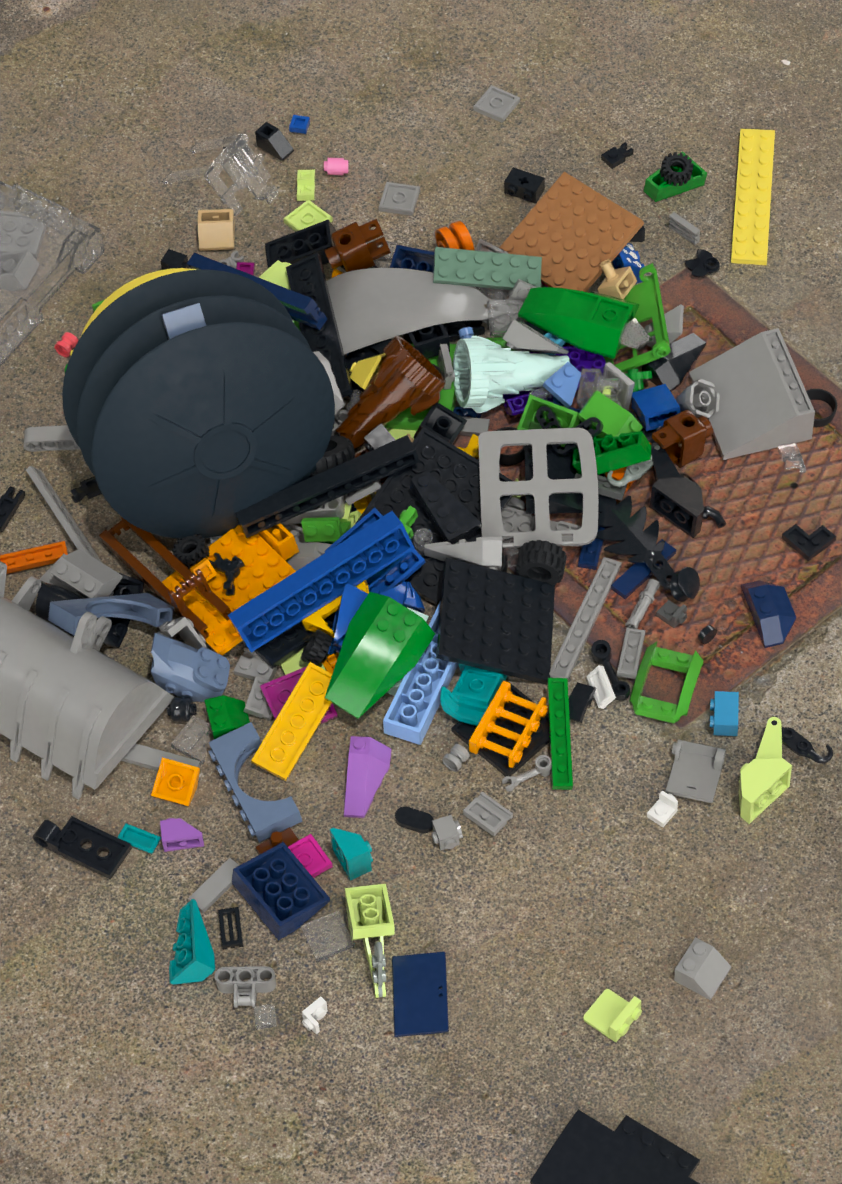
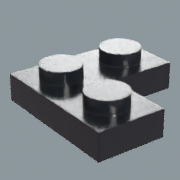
(808, 545)

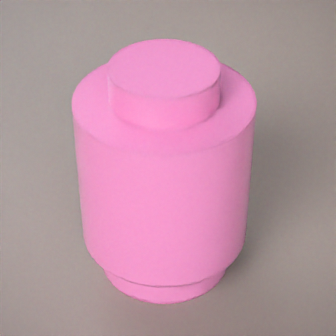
(336, 166)

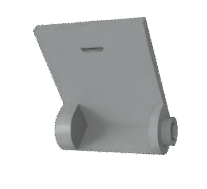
(695, 771)

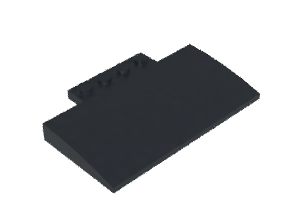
(629, 1155)

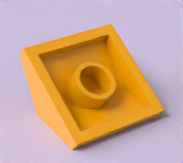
(176, 782)

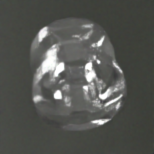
(422, 535)

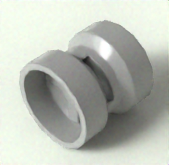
(455, 758)

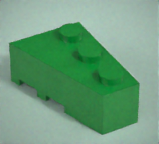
(658, 189)

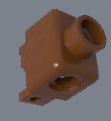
(352, 249)
(685, 430)

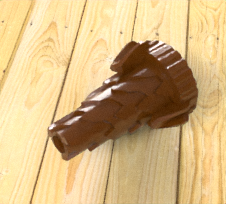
(402, 381)

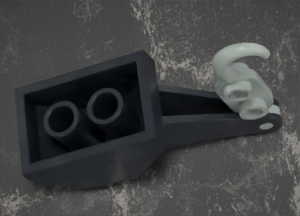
(671, 495)

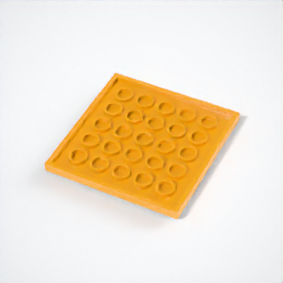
(261, 571)

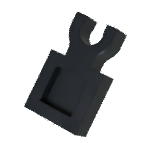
(616, 156)

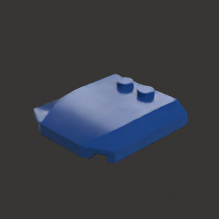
(395, 572)

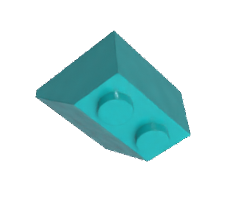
(351, 852)

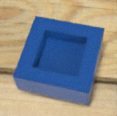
(299, 124)

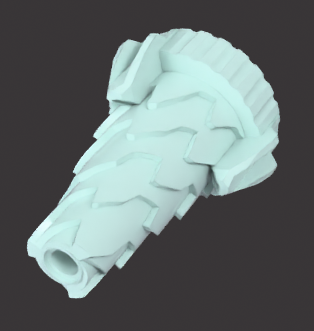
(488, 372)

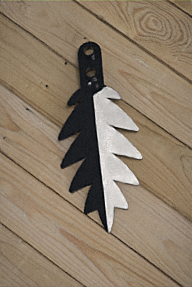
(631, 537)

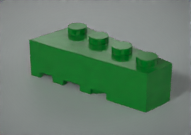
(617, 451)

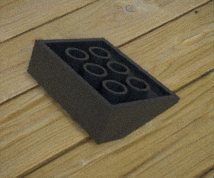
(558, 467)

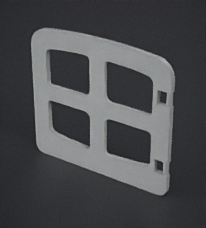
(539, 486)

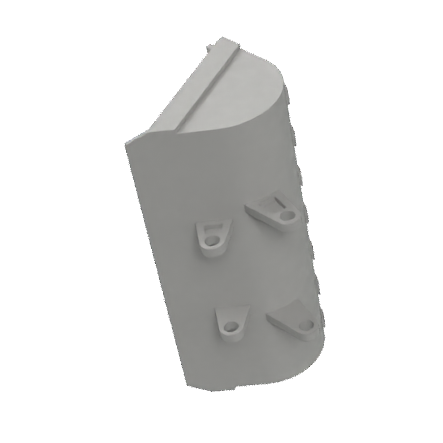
(66, 695)

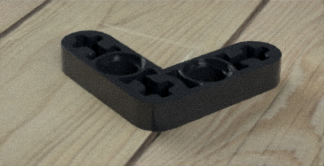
(552, 416)

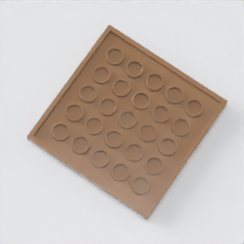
(573, 234)

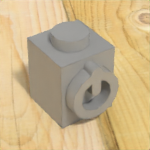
(446, 832)

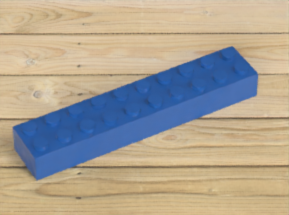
(321, 581)

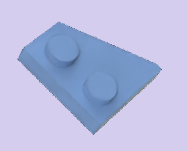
(564, 384)

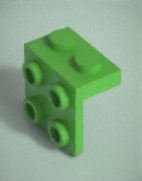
(324, 529)

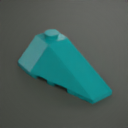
(194, 954)

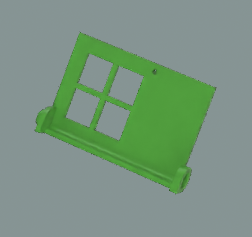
(650, 306)

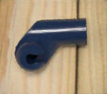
(466, 412)

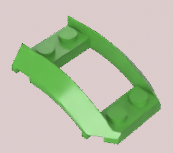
(670, 660)

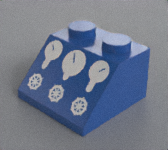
(627, 258)

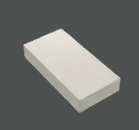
(604, 692)

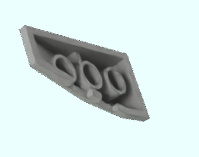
(482, 552)

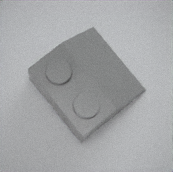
(702, 969)

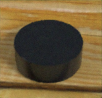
(707, 634)

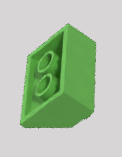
(567, 417)

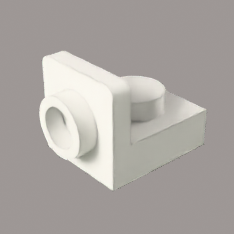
(663, 809)
(314, 1012)

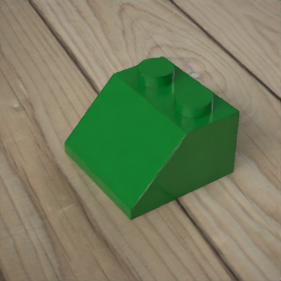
(225, 714)

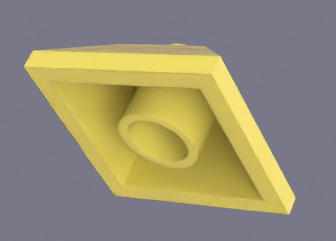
(365, 369)

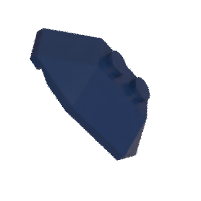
(770, 611)

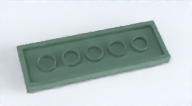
(485, 268)

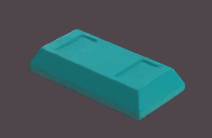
(139, 838)

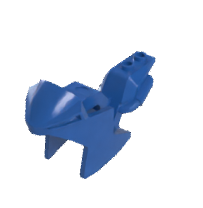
(354, 597)

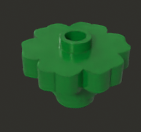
(638, 377)

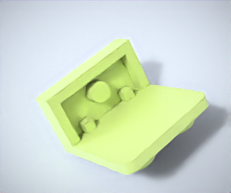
(613, 1014)

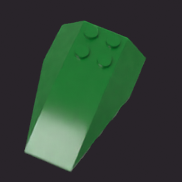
(376, 653)

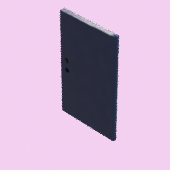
(417, 1000)

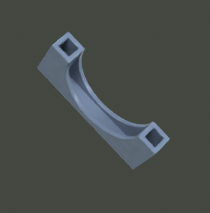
(138, 607)
(263, 816)

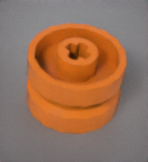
(454, 237)

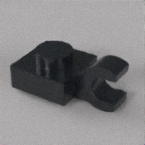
(88, 488)

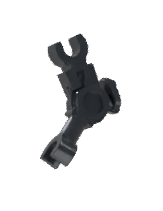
(230, 569)

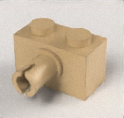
(617, 281)

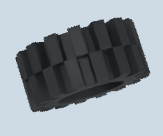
(676, 177)
(195, 542)
(316, 647)

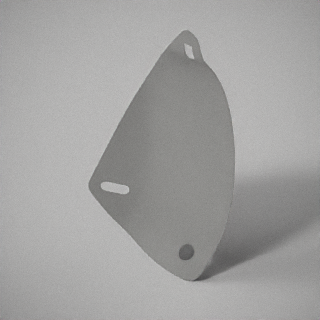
(395, 301)

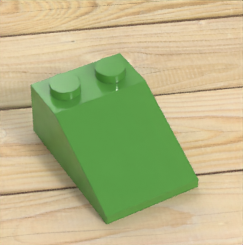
(614, 417)

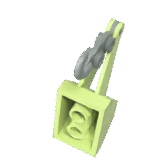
(371, 917)

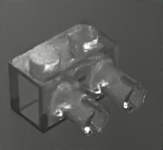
(593, 380)

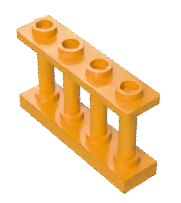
(496, 710)

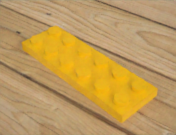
(295, 724)

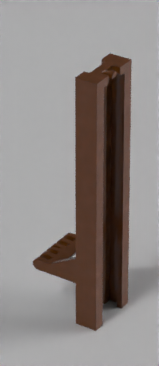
(176, 600)

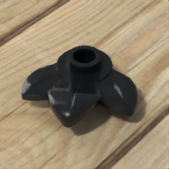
(703, 264)

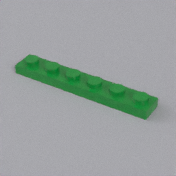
(559, 734)

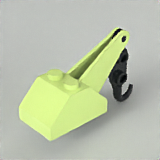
(769, 773)

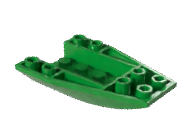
(580, 317)

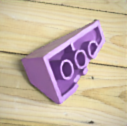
(366, 768)

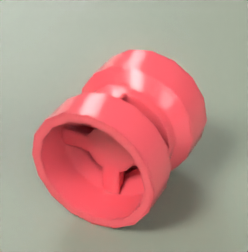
(66, 344)

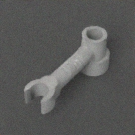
(542, 767)

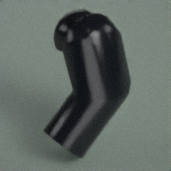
(715, 514)

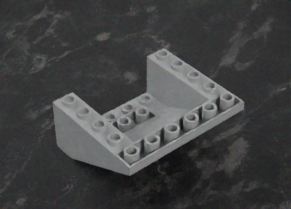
(759, 397)

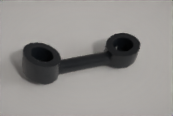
(602, 654)

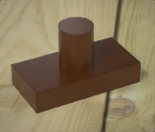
(286, 836)

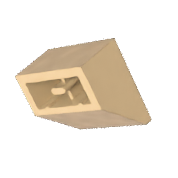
(216, 229)

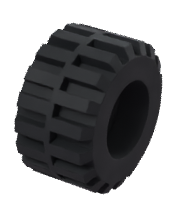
(541, 561)

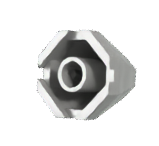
(699, 399)

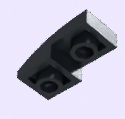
(579, 700)

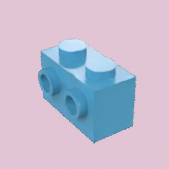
(725, 713)

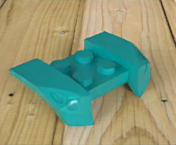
(471, 694)

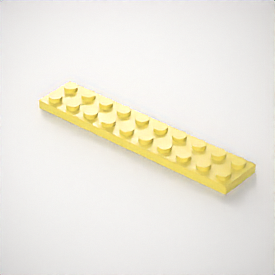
(753, 197)

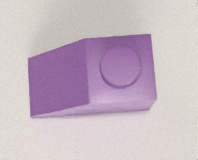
(179, 835)

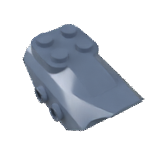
(188, 670)

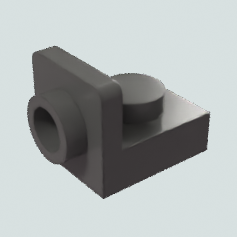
(672, 614)

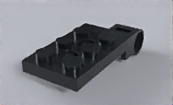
(76, 833)

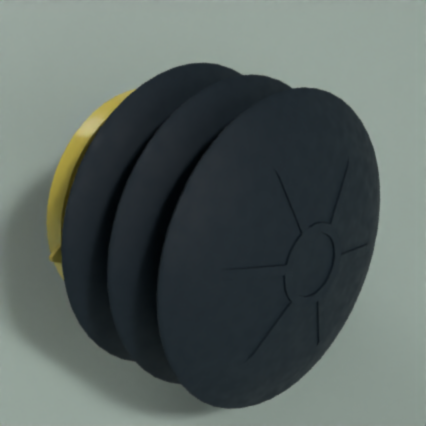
(199, 419)

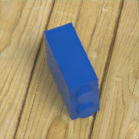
(654, 406)

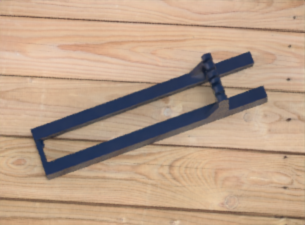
(298, 306)

